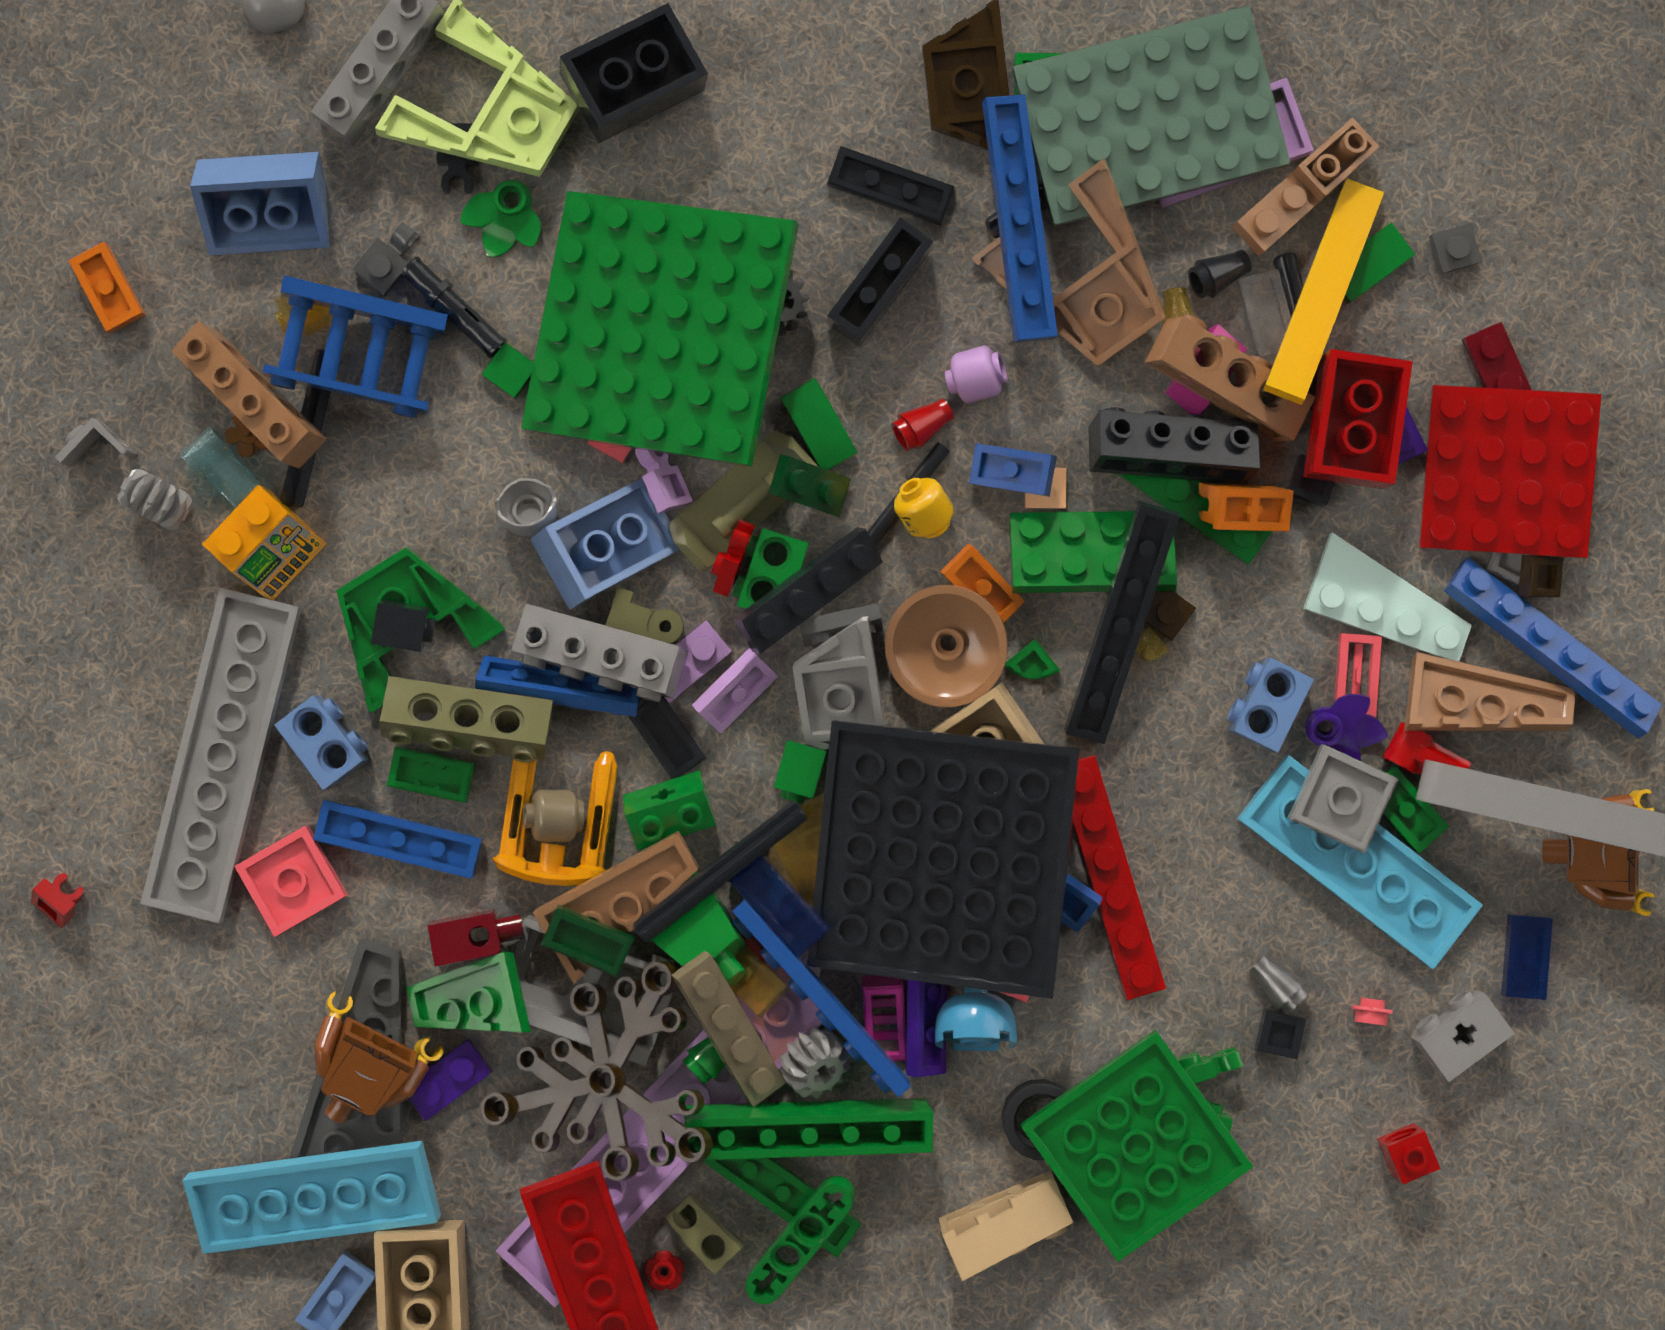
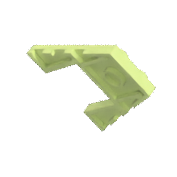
(518, 121)

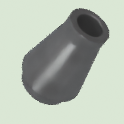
(1281, 985)

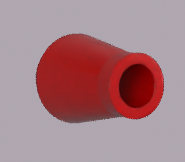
(921, 424)

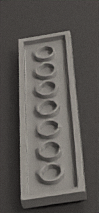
(221, 755)

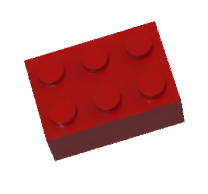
(1358, 419)

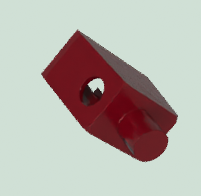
(452, 939)

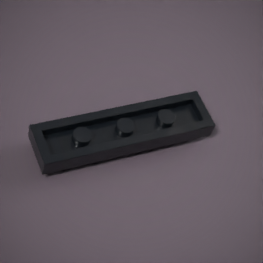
(808, 590)

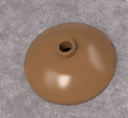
(928, 668)

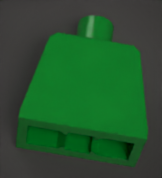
(706, 929)

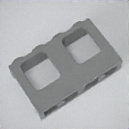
(554, 1011)

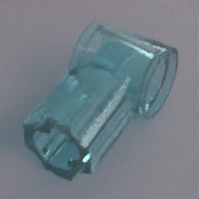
(219, 465)

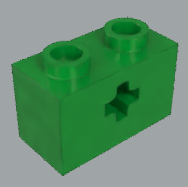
(668, 808)

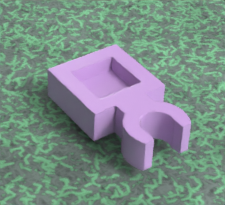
(663, 481)

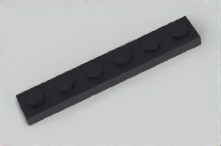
(1121, 622)

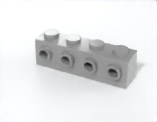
(600, 652)

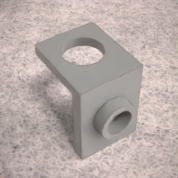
(84, 436)

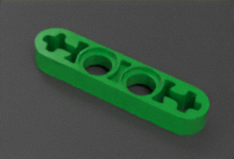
(797, 1238)

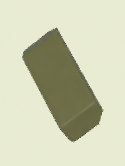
(738, 495)

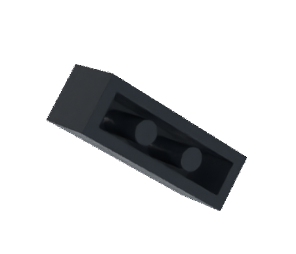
(879, 282)

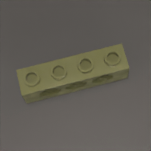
(450, 703)

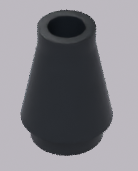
(1218, 272)

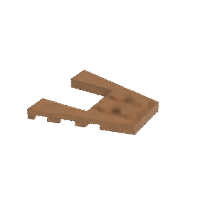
(1116, 297)

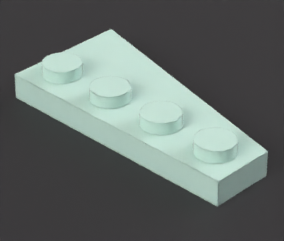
(1375, 600)

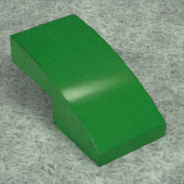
(818, 424)

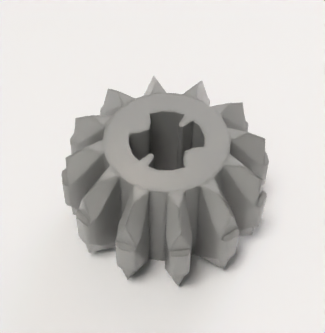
(154, 499)
(814, 1062)

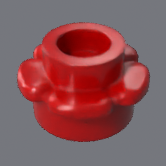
(661, 1260)

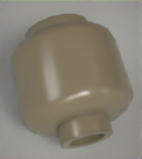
(554, 815)

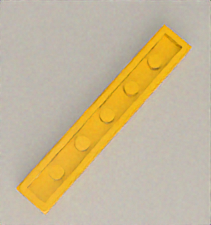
(1323, 291)

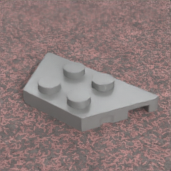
(838, 684)

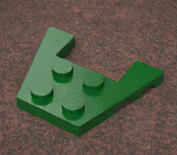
(412, 581)

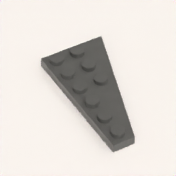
(377, 1003)

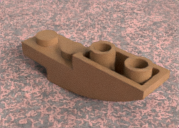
(1305, 187)

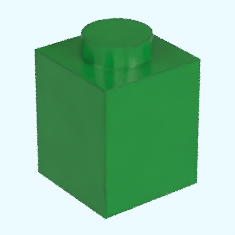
(799, 771)

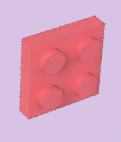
(291, 880)

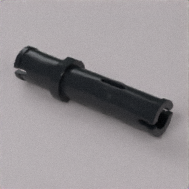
(440, 295)

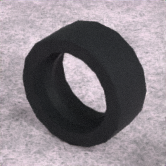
(1011, 1107)

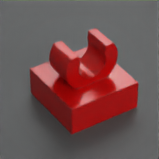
(54, 902)

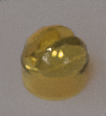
(1151, 646)

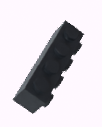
(1173, 446)

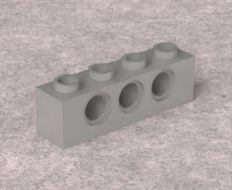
(377, 66)

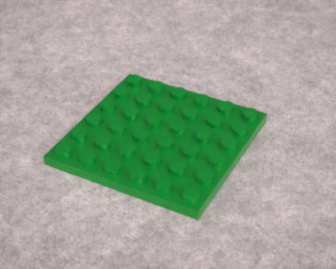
(660, 327)

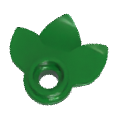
(502, 224)

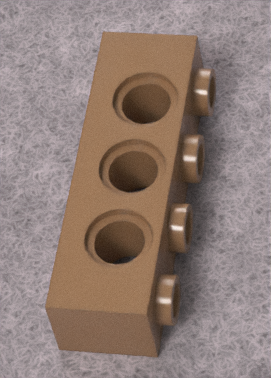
(1175, 357)
(248, 395)

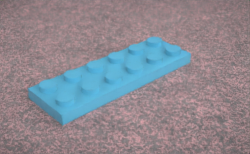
(1384, 884)
(312, 1197)

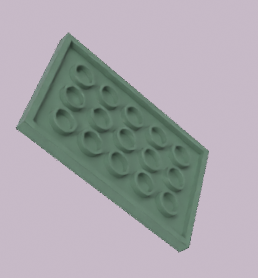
(1159, 107)

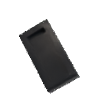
(667, 737)

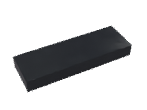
(890, 185)

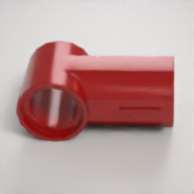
(1413, 747)

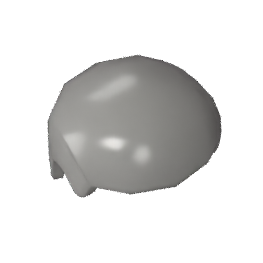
(273, 15)
(522, 518)

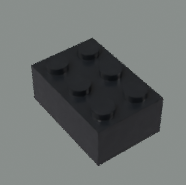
(633, 73)

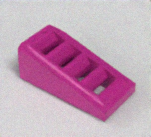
(883, 986)

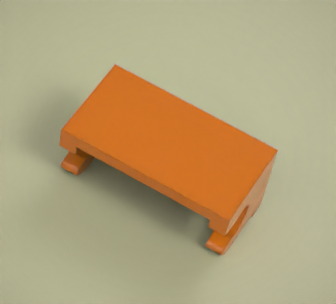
(1247, 506)

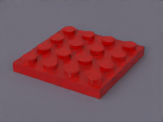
(1510, 471)

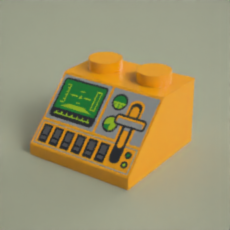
(264, 543)

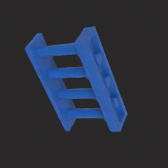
(382, 316)

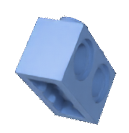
(1278, 710)
(315, 749)

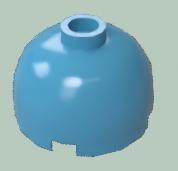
(976, 1022)

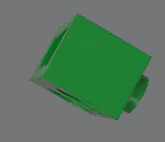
(761, 571)

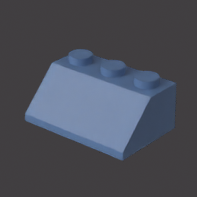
(261, 203)

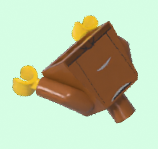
(1601, 870)
(364, 1066)

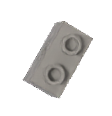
(1483, 1032)

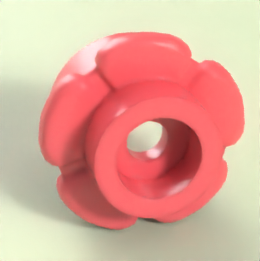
(1371, 1012)

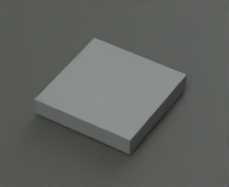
(1342, 798)

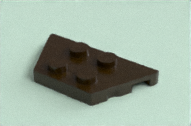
(962, 72)

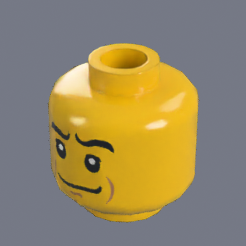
(923, 509)

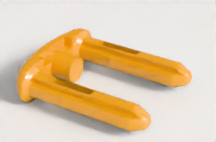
(550, 866)

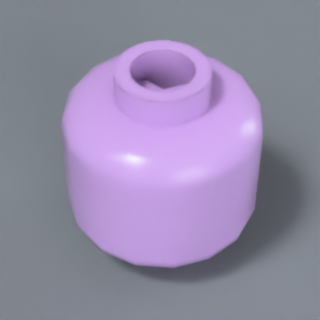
(976, 374)

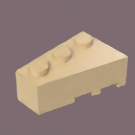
(1004, 1224)

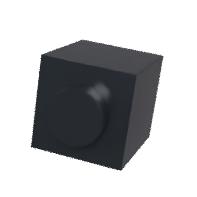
(402, 626)

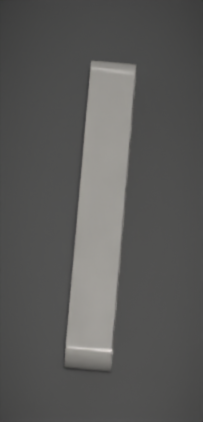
(1542, 807)

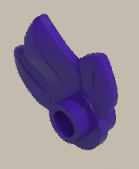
(1351, 725)

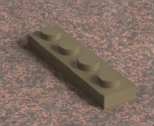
(728, 1028)

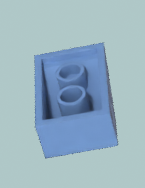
(604, 543)

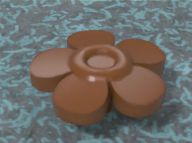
(247, 438)

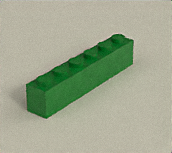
(815, 1128)

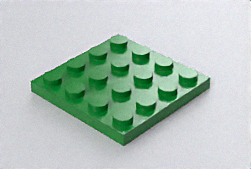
(1136, 1145)

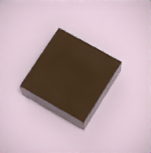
(1540, 576)

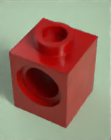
(1408, 1153)

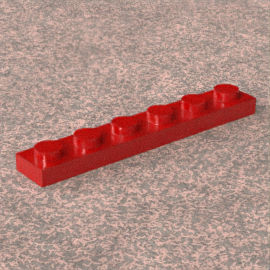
(1113, 881)

